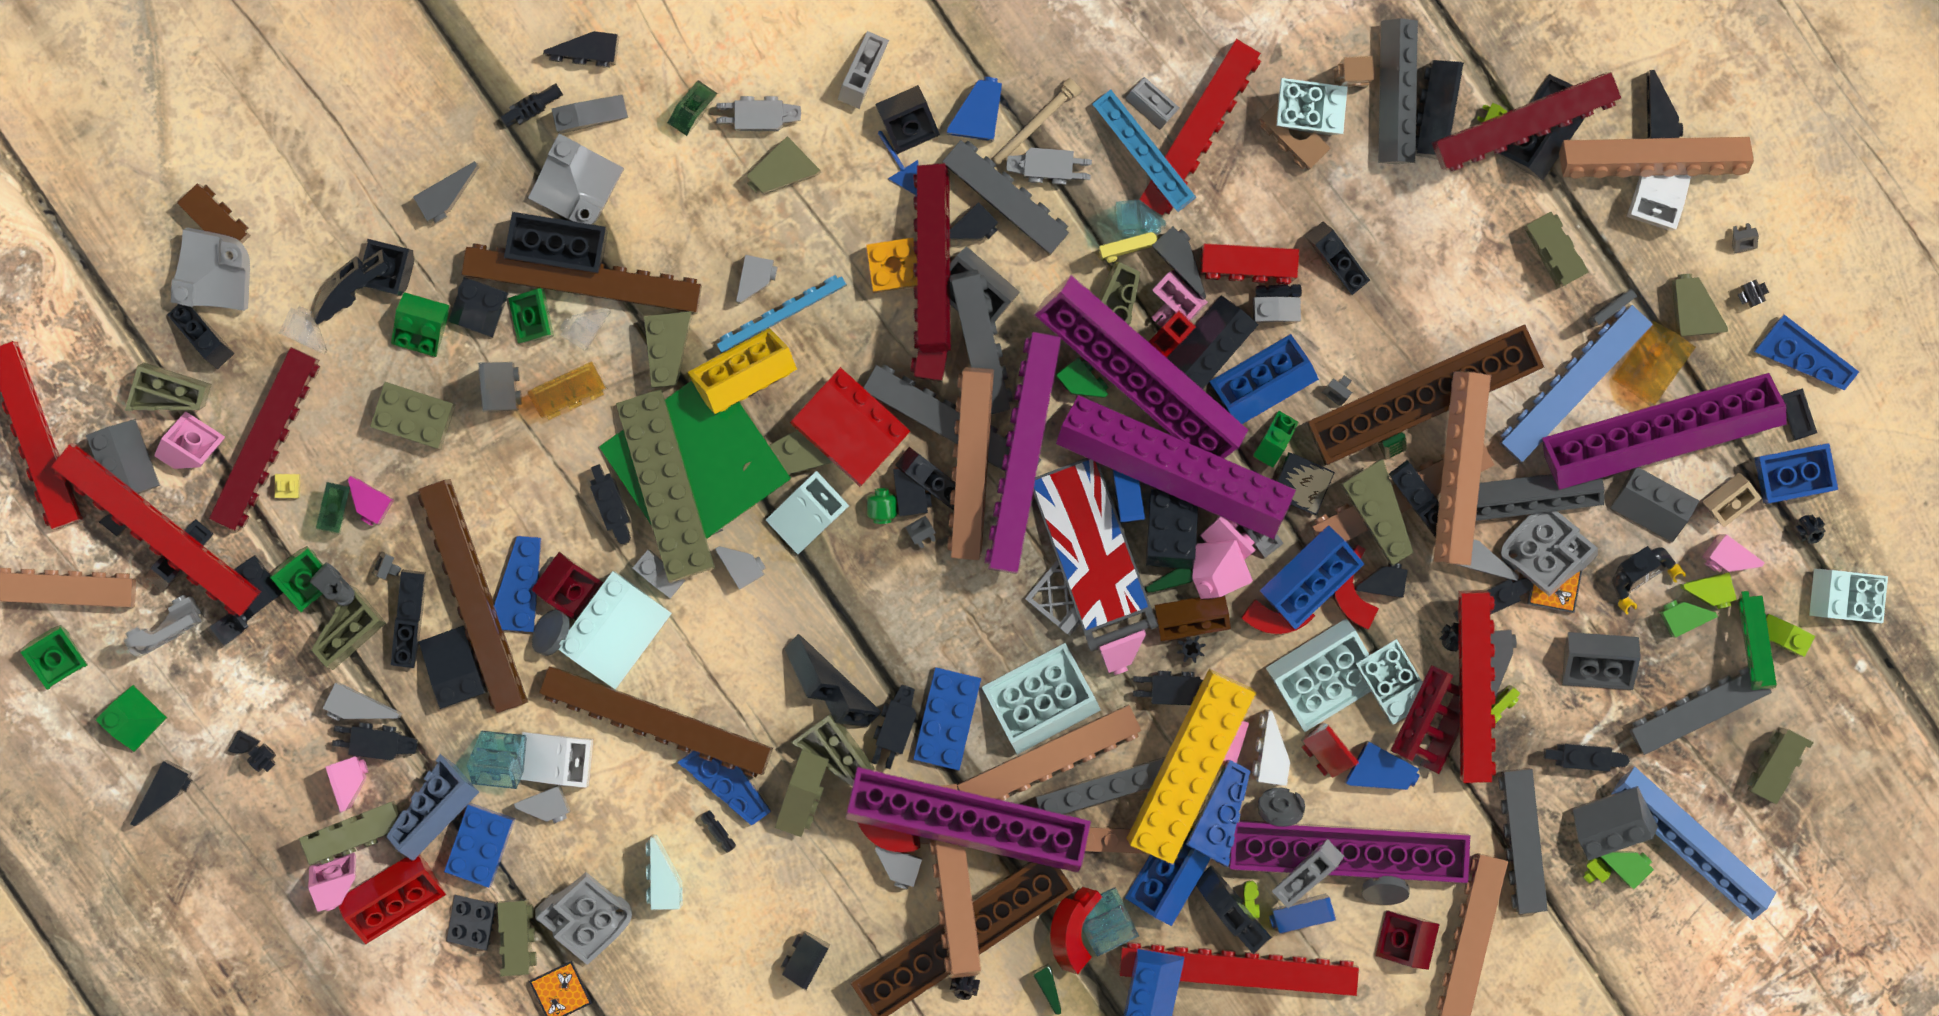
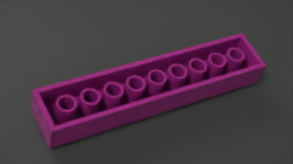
(1139, 369)
(1664, 431)
(1024, 452)
(1175, 467)
(968, 820)
(1365, 850)

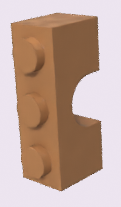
(1354, 72)
(1306, 151)

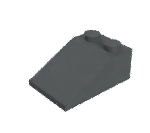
(499, 386)

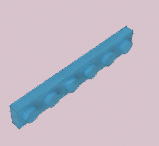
(1144, 150)
(789, 308)

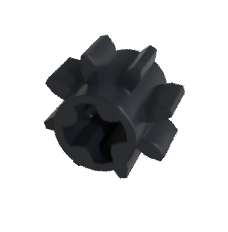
(1753, 293)
(1810, 529)
(1450, 637)
(1192, 655)
(261, 757)
(965, 987)

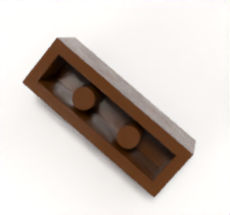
(211, 215)
(1192, 617)

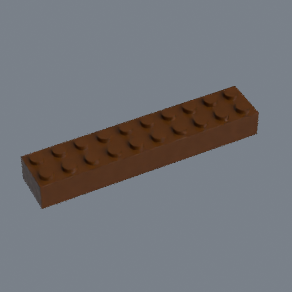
(1420, 395)
(996, 916)

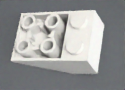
(1659, 200)
(557, 759)
(1273, 759)

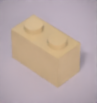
(1731, 500)

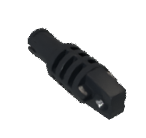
(531, 106)

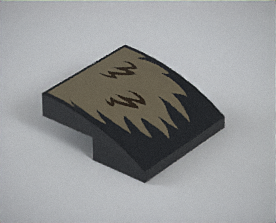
(1308, 480)

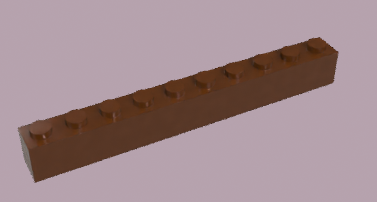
(607, 284)
(472, 595)
(656, 720)

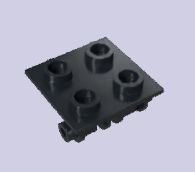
(471, 922)

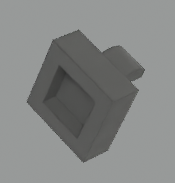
(1745, 239)
(1338, 391)
(921, 530)
(384, 566)

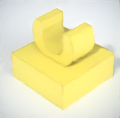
(287, 485)

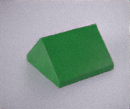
(531, 316)

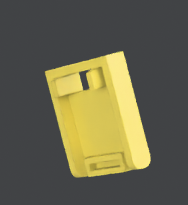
(1111, 251)

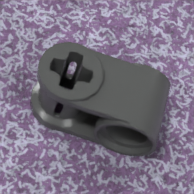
(333, 585)

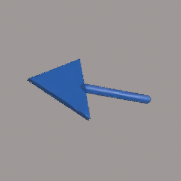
(904, 177)

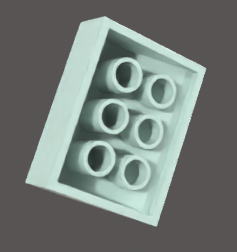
(614, 630)
(1322, 675)
(1041, 698)

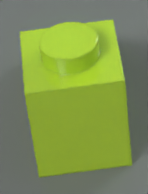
(1712, 590)
(1789, 636)

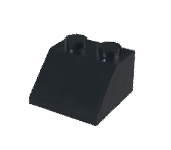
(907, 119)
(805, 960)

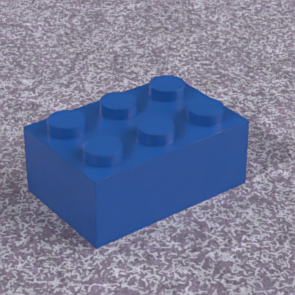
(1796, 473)
(479, 845)

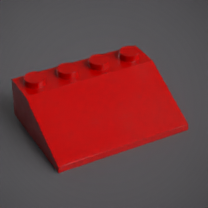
(850, 427)

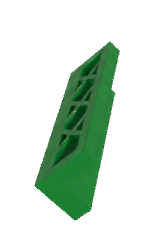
(1756, 641)

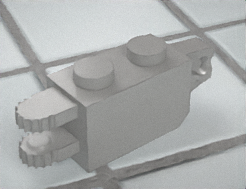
(759, 114)
(1048, 165)

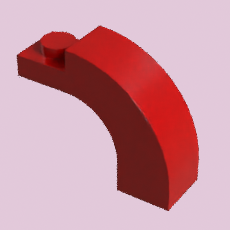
(1172, 334)
(1351, 604)
(1268, 621)
(890, 839)
(1067, 930)

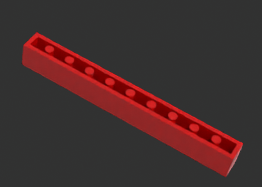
(156, 529)
(1255, 970)

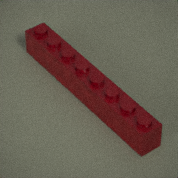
(1527, 120)
(932, 257)
(264, 439)

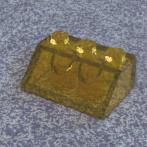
(1653, 363)
(568, 391)

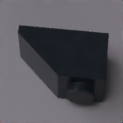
(975, 225)
(910, 495)
(1385, 581)

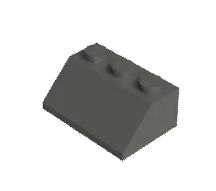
(999, 289)
(125, 455)
(1654, 504)
(1601, 661)
(1614, 823)

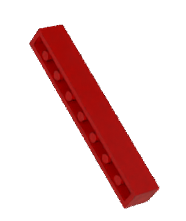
(1205, 119)
(35, 439)
(1475, 686)

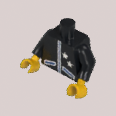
(1640, 569)

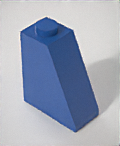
(979, 112)
(1128, 497)
(1381, 770)
(1303, 914)

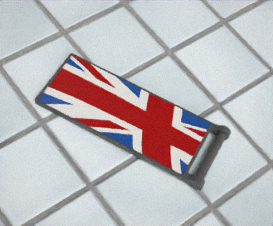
(1092, 550)

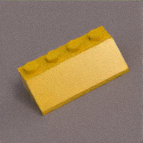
(742, 370)

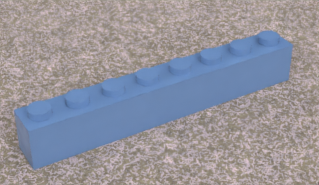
(1575, 383)
(1701, 848)

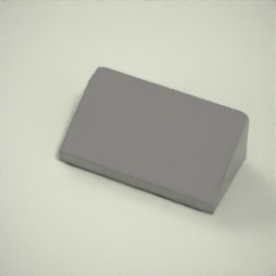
(1152, 103)

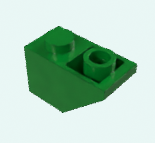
(1080, 381)
(1275, 439)

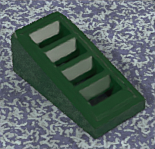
(1393, 445)
(1174, 578)
(1047, 984)

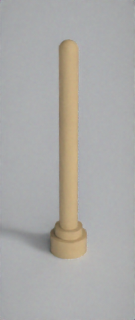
(1068, 91)

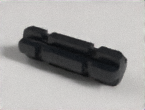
(1294, 290)
(718, 831)

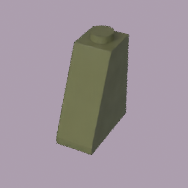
(782, 168)
(1694, 308)

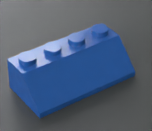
(1264, 379)
(1312, 577)
(1164, 886)
(1153, 984)

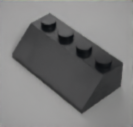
(1439, 105)
(1542, 152)
(556, 242)
(1212, 341)

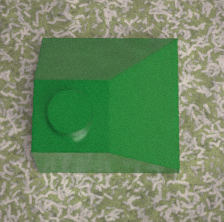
(131, 718)

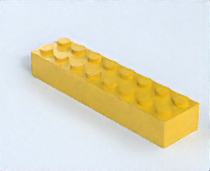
(1190, 766)

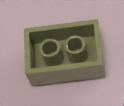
(413, 415)

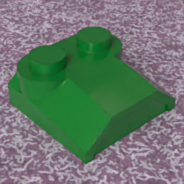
(295, 575)
(53, 656)

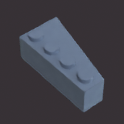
(432, 808)

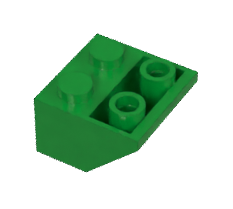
(419, 324)

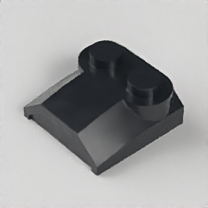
(398, 274)
(478, 307)
(259, 576)

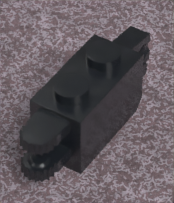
(610, 504)
(1506, 593)
(1169, 688)
(896, 726)
(375, 742)
(1586, 757)

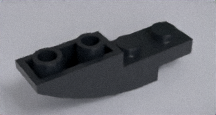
(341, 288)
(1417, 494)
(408, 618)
(1231, 910)

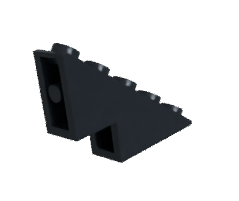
(824, 682)

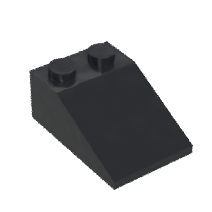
(452, 667)

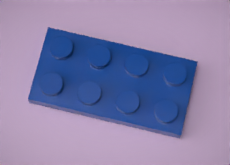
(947, 718)

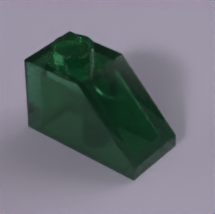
(692, 108)
(333, 508)

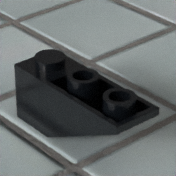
(591, 47)
(1337, 257)
(201, 335)
(927, 475)

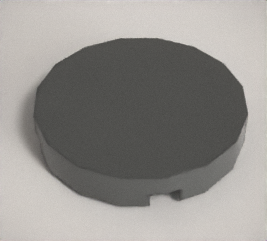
(550, 632)
(1281, 807)
(1386, 890)

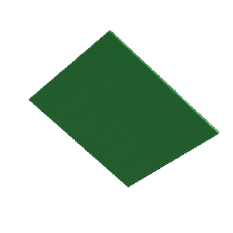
(714, 458)

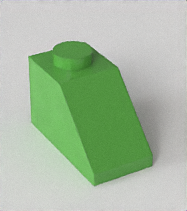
(1684, 617)
(1629, 866)

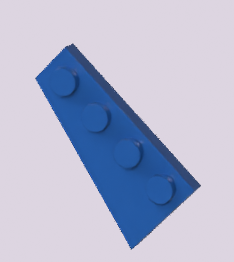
(1800, 350)
(515, 599)
(729, 785)
(1218, 819)

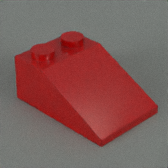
(1328, 750)

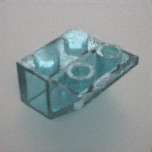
(1135, 217)
(497, 759)
(1109, 923)

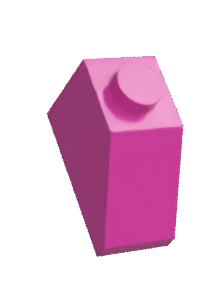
(369, 501)

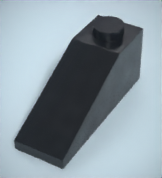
(1661, 114)
(161, 573)
(165, 787)

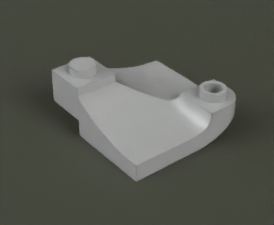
(575, 181)
(211, 271)
(1548, 550)
(182, 616)
(584, 917)

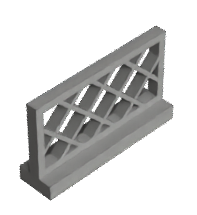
(1071, 620)

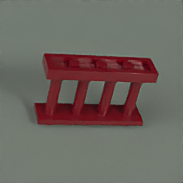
(1420, 717)

